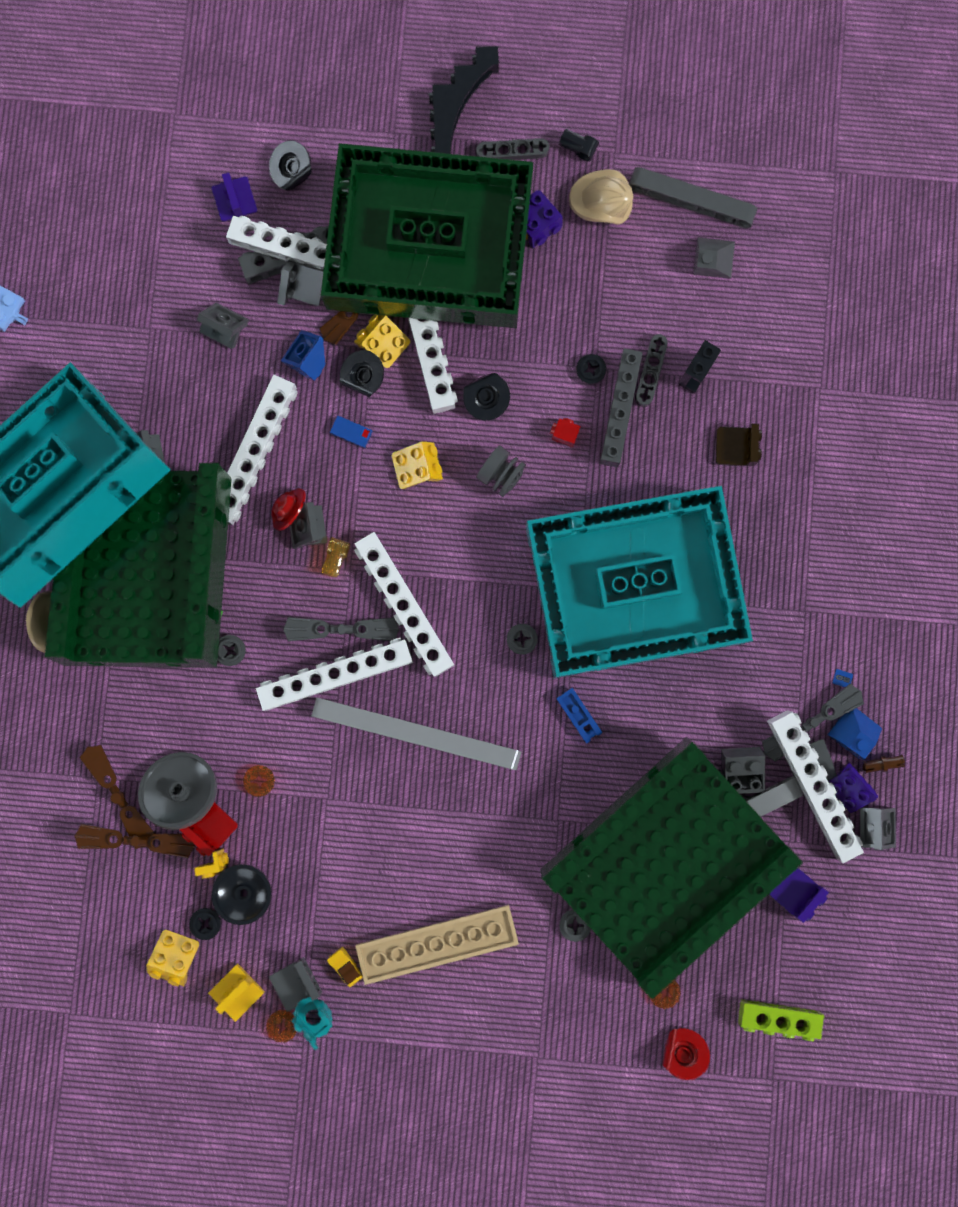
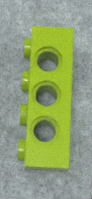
(751, 1009)

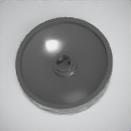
(177, 790)

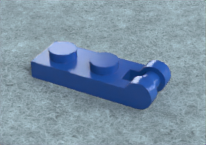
(578, 715)

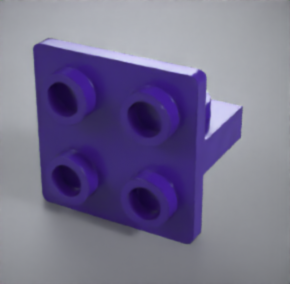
(234, 197)
(852, 789)

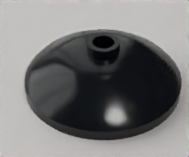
(228, 898)

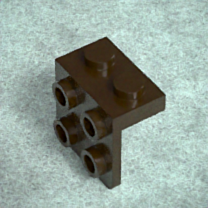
(738, 445)

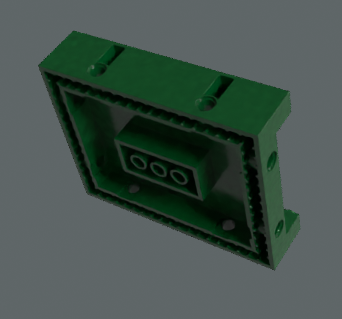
(427, 235)
(149, 582)
(670, 867)

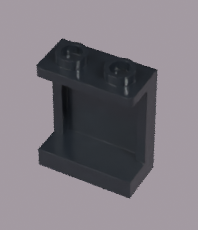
(699, 366)

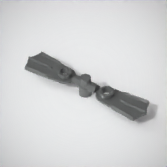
(306, 629)
(842, 703)

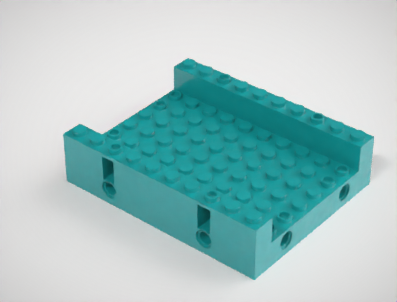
(64, 479)
(638, 582)

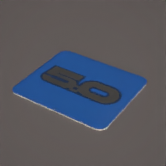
(842, 678)

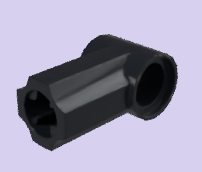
(583, 146)

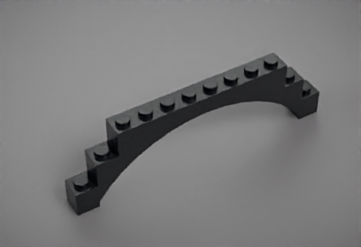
(451, 98)

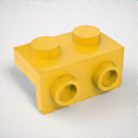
(210, 869)

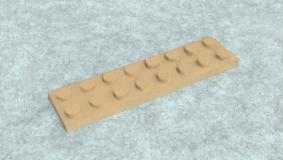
(436, 944)

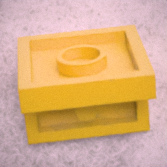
(236, 993)

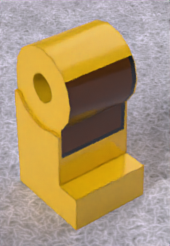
(345, 967)

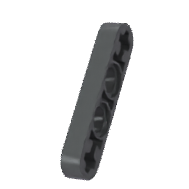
(512, 146)
(651, 370)

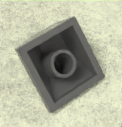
(714, 258)

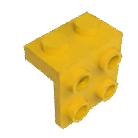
(382, 339)
(417, 464)
(172, 958)

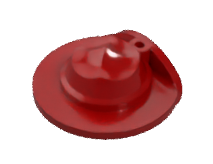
(287, 508)
(686, 1054)

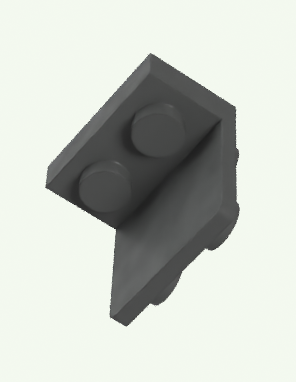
(300, 283)
(295, 983)

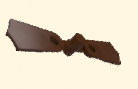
(337, 327)
(99, 766)
(99, 838)

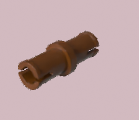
(883, 764)

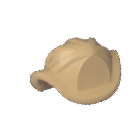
(602, 197)

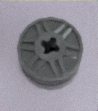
(501, 471)

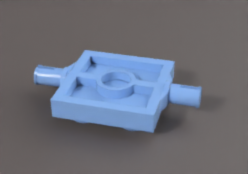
(9, 308)

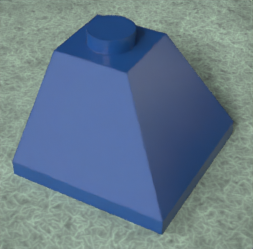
(306, 355)
(856, 733)

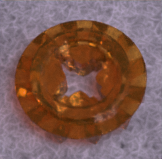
(253, 788)
(668, 1002)
(273, 1031)

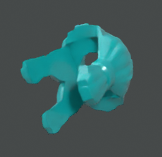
(312, 1031)

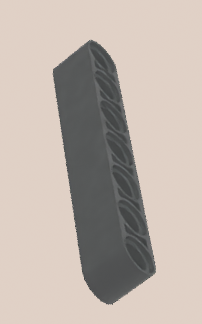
(693, 197)

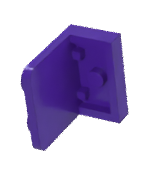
(542, 219)
(800, 895)

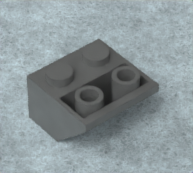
(744, 769)

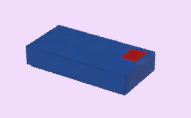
(351, 432)

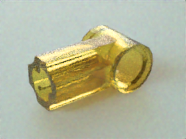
(337, 552)

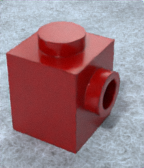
(565, 432)

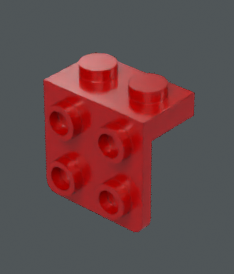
(210, 831)

